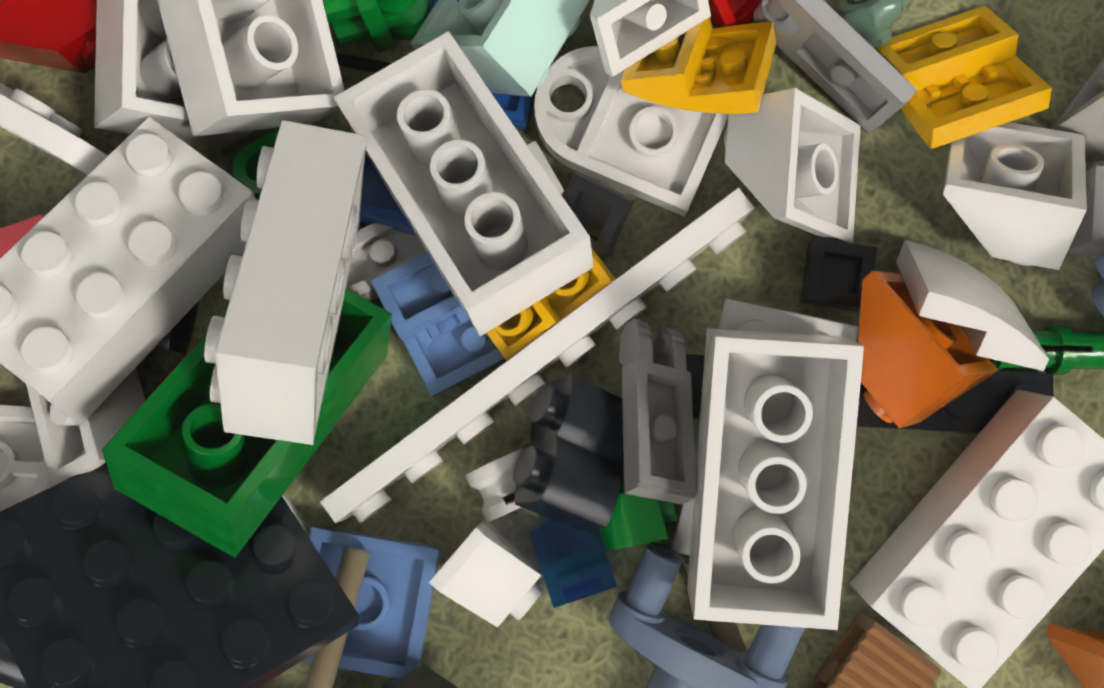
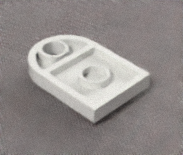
(46, 130)
(625, 139)

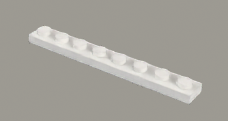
(520, 375)

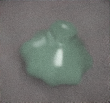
(871, 17)

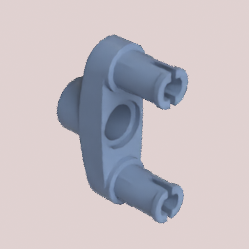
(684, 653)

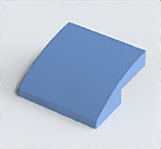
(434, 325)

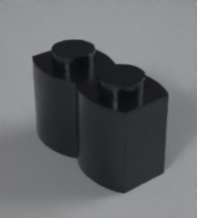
(573, 454)

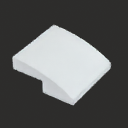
(964, 296)

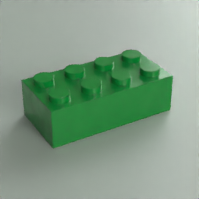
(221, 482)

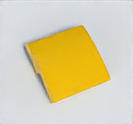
(707, 69)
(964, 76)

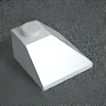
(798, 162)
(1019, 191)

